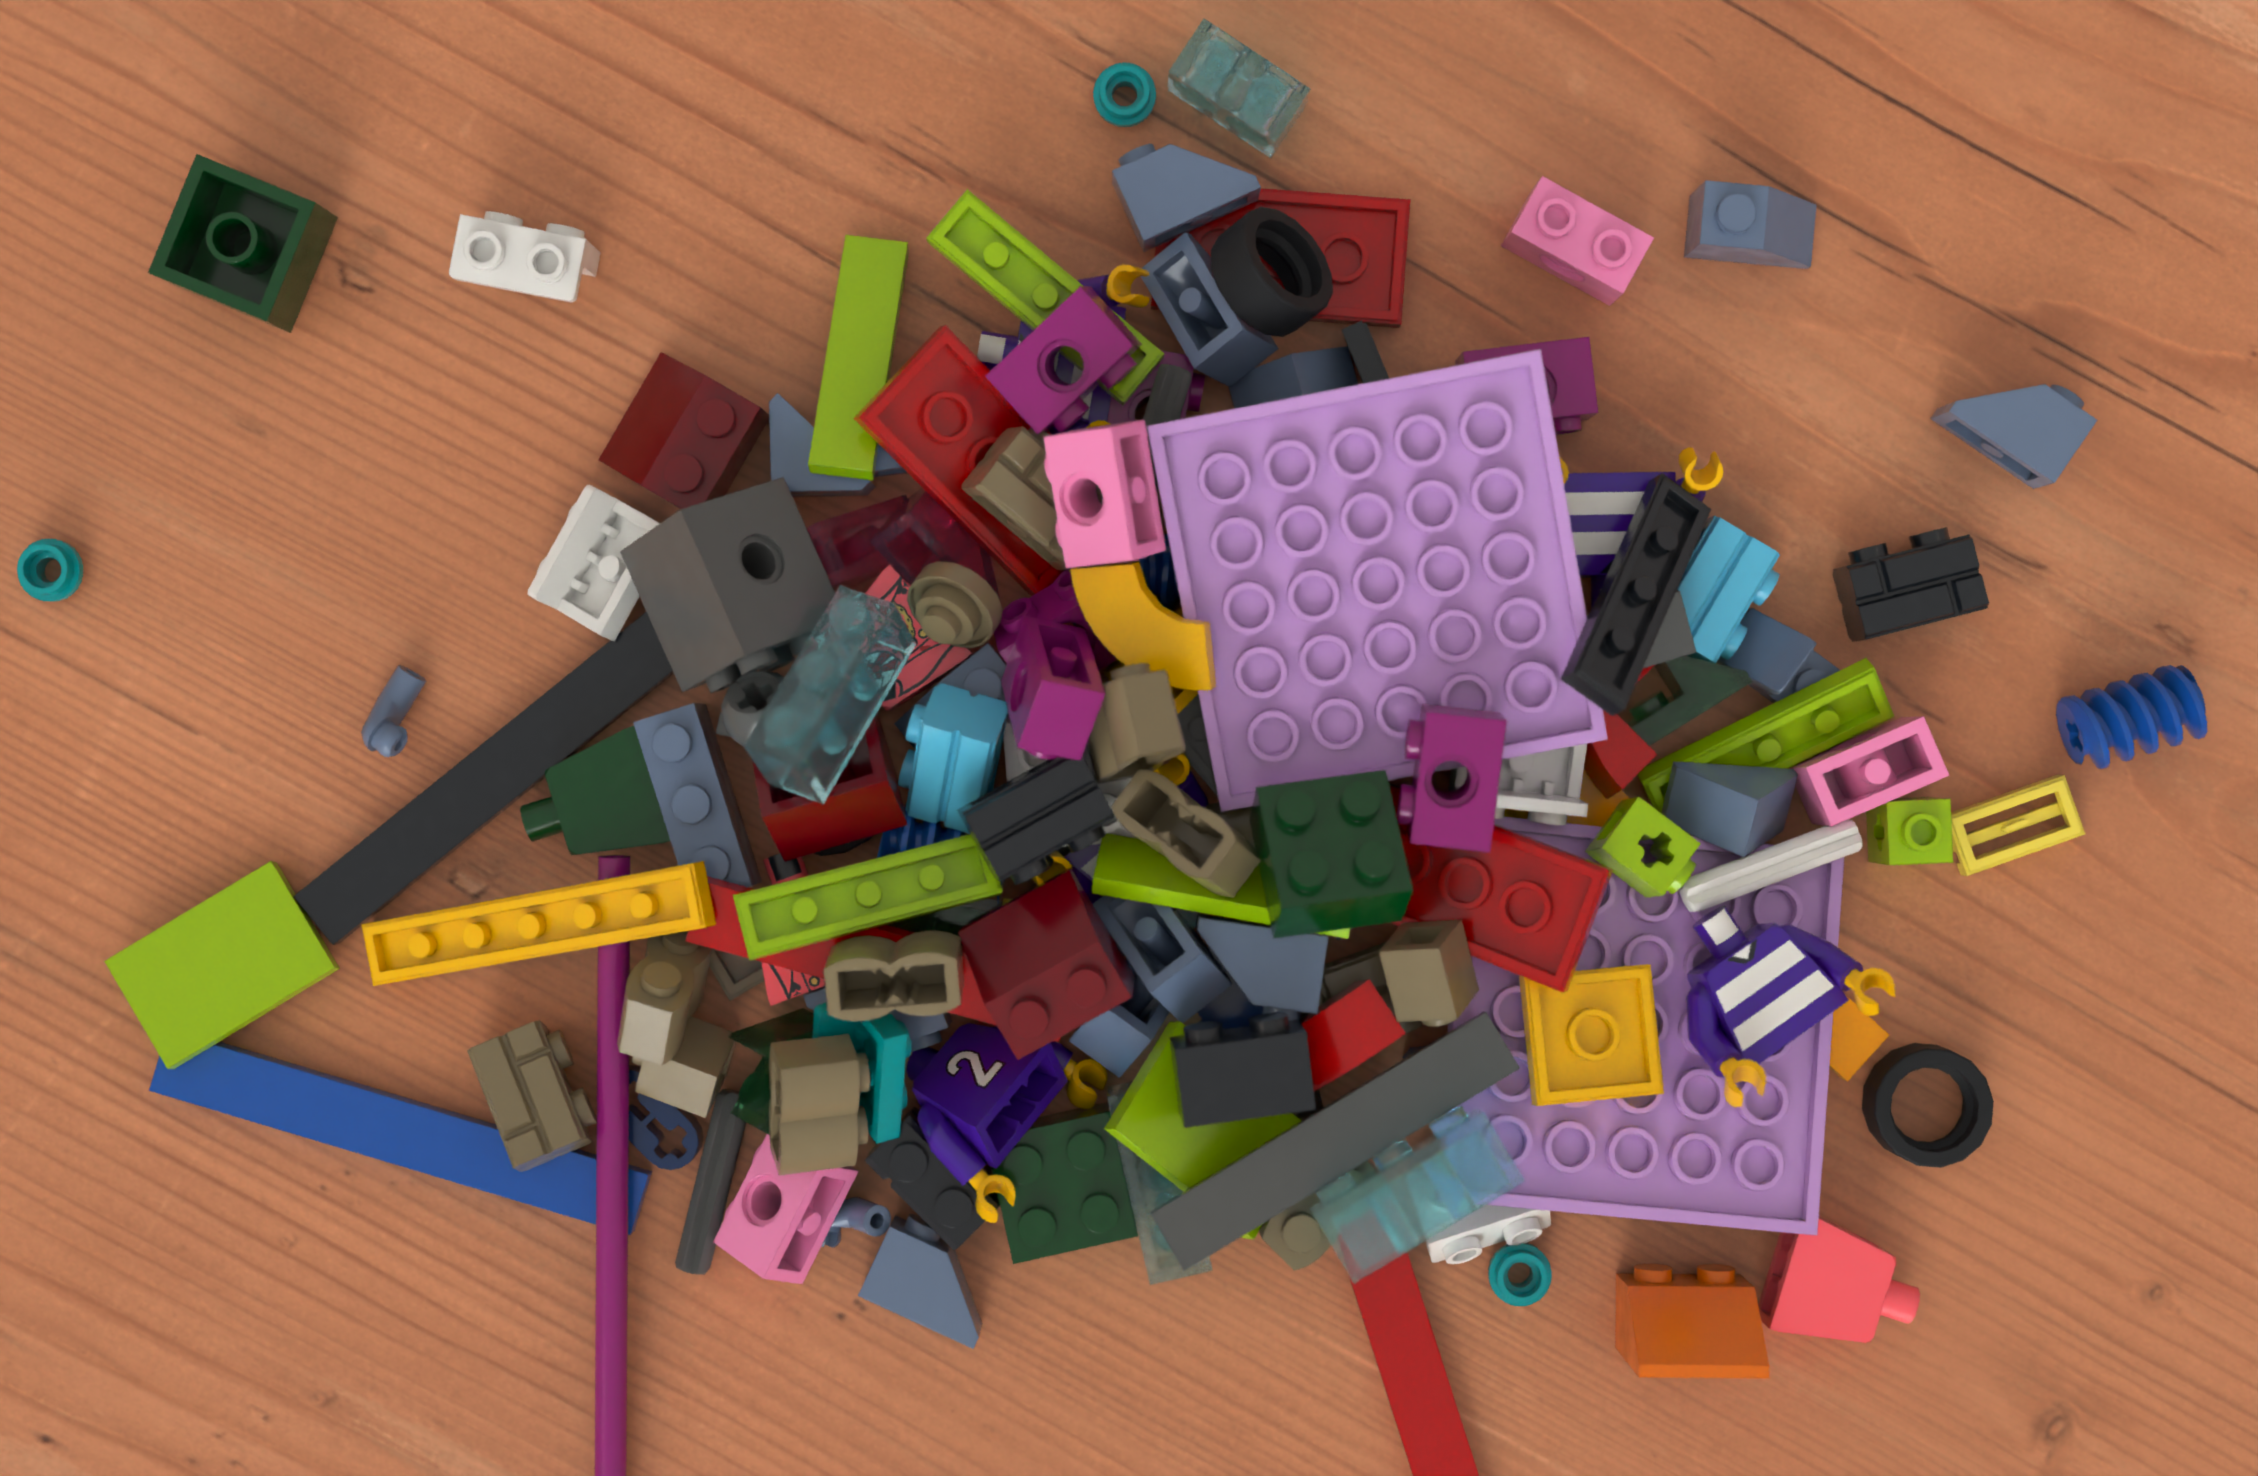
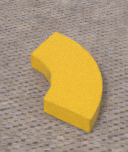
(1142, 630)

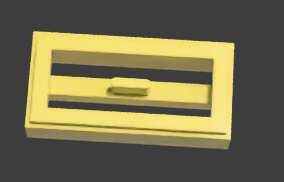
(2064, 806)

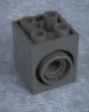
(731, 585)

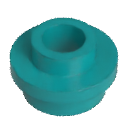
(1129, 76)
(32, 570)
(1527, 1291)

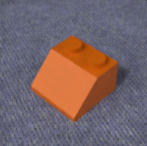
(1689, 1323)

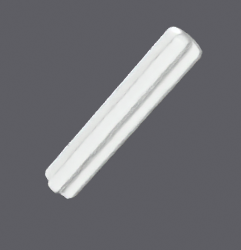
(1770, 865)

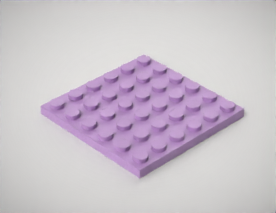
(1376, 563)
(1685, 1149)

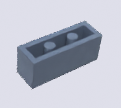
(697, 793)

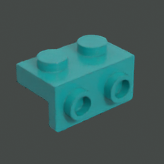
(886, 1049)

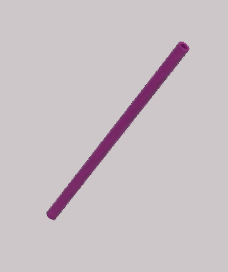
(611, 1201)

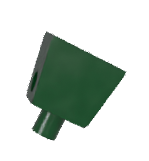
(599, 799)

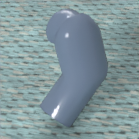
(382, 726)
(861, 1216)

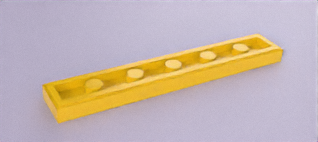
(540, 923)

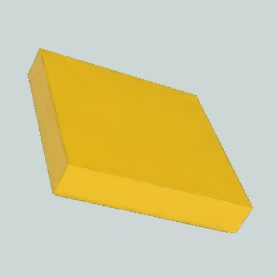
(1592, 1038)

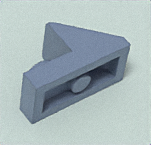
(1777, 657)

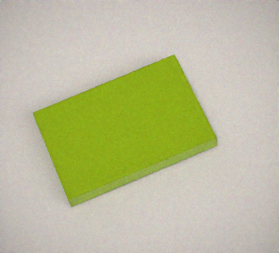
(221, 965)
(1153, 1129)

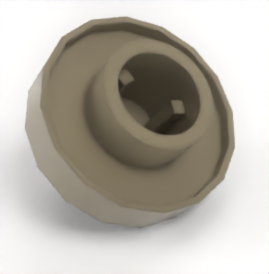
(954, 605)

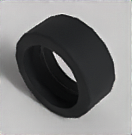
(1249, 286)
(1968, 1131)

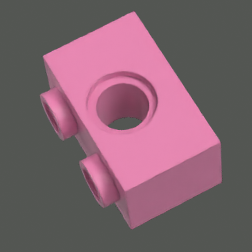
(1577, 241)
(1121, 465)
(1869, 771)
(782, 1219)

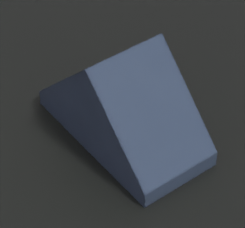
(1295, 376)
(790, 454)
(1729, 803)

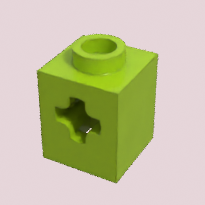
(1910, 831)
(1619, 850)

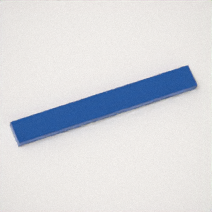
(386, 1128)

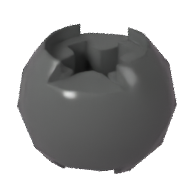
(747, 701)

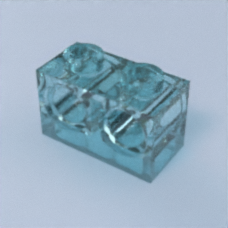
(1237, 88)

